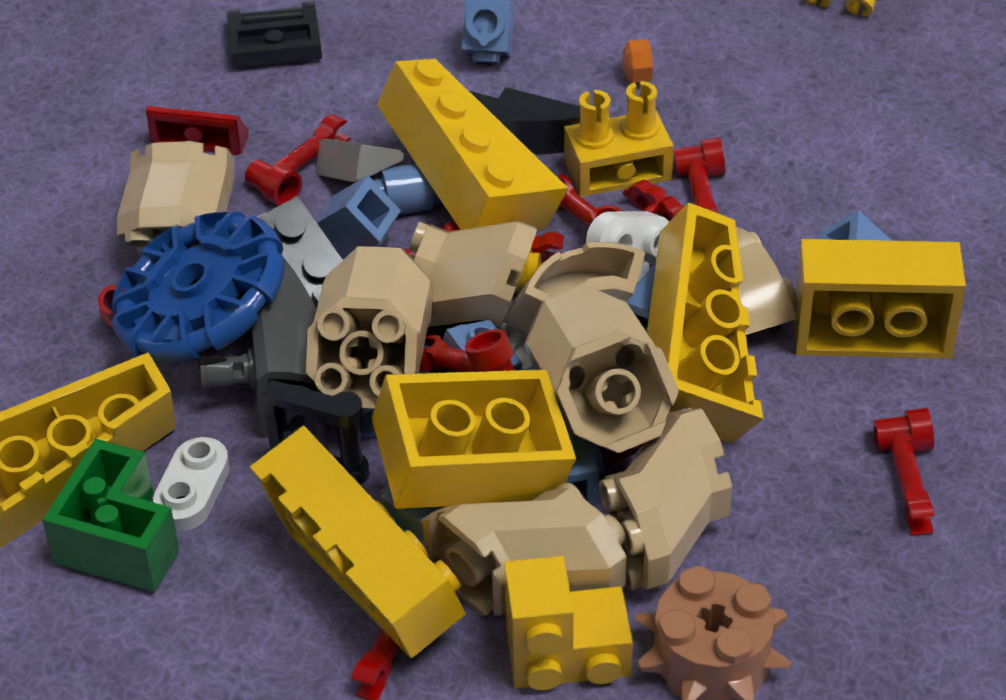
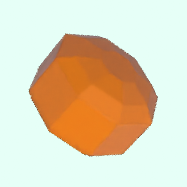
(637, 61)

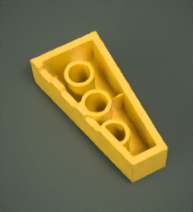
(702, 322)
(52, 433)

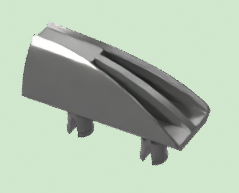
(275, 348)

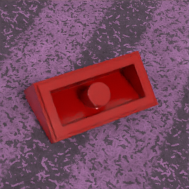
(197, 126)

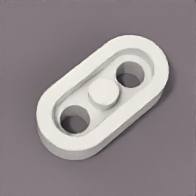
(629, 228)
(198, 474)

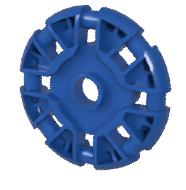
(162, 311)

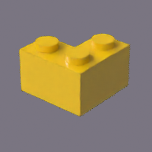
(561, 632)

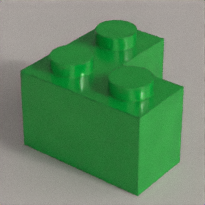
(108, 521)

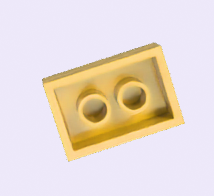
(878, 298)
(471, 437)

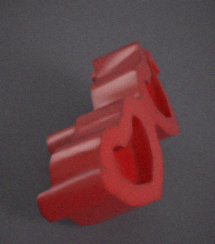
(652, 199)

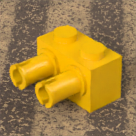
(619, 150)

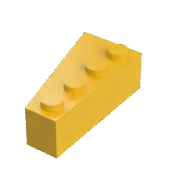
(466, 151)
(359, 543)

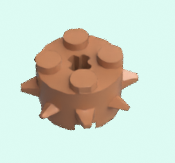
(713, 636)

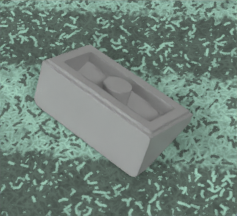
(353, 160)

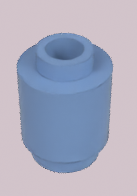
(407, 188)

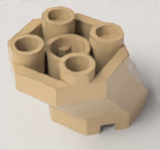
(172, 188)
(472, 269)
(369, 323)
(602, 368)
(668, 497)
(557, 523)

